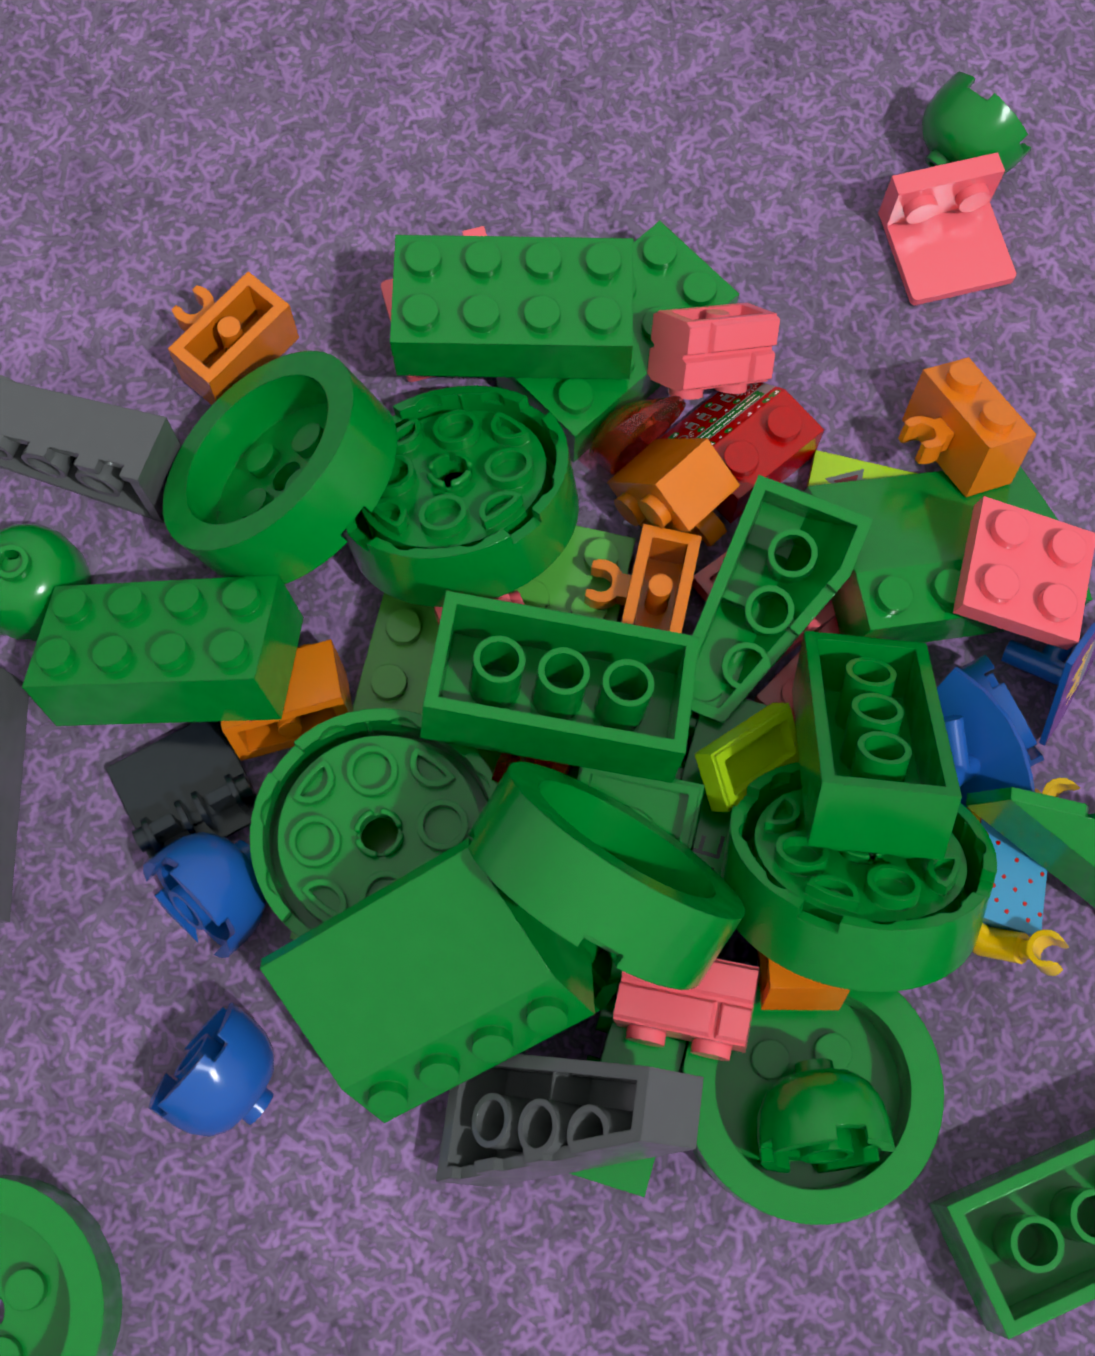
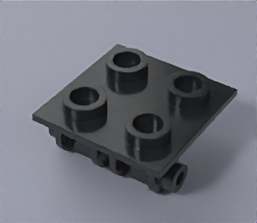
(184, 787)

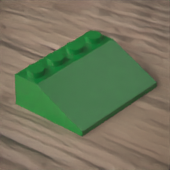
(914, 554)
(429, 984)

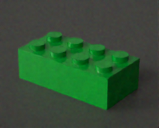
(664, 278)
(512, 306)
(166, 651)
(560, 687)
(873, 747)
(1026, 1236)

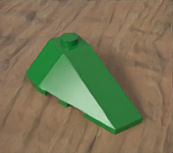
(772, 583)
(1047, 829)

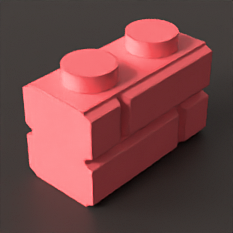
(712, 348)
(710, 1016)

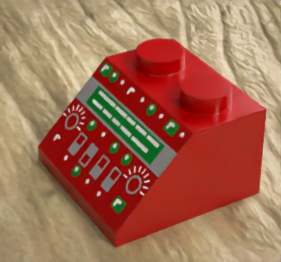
(754, 435)

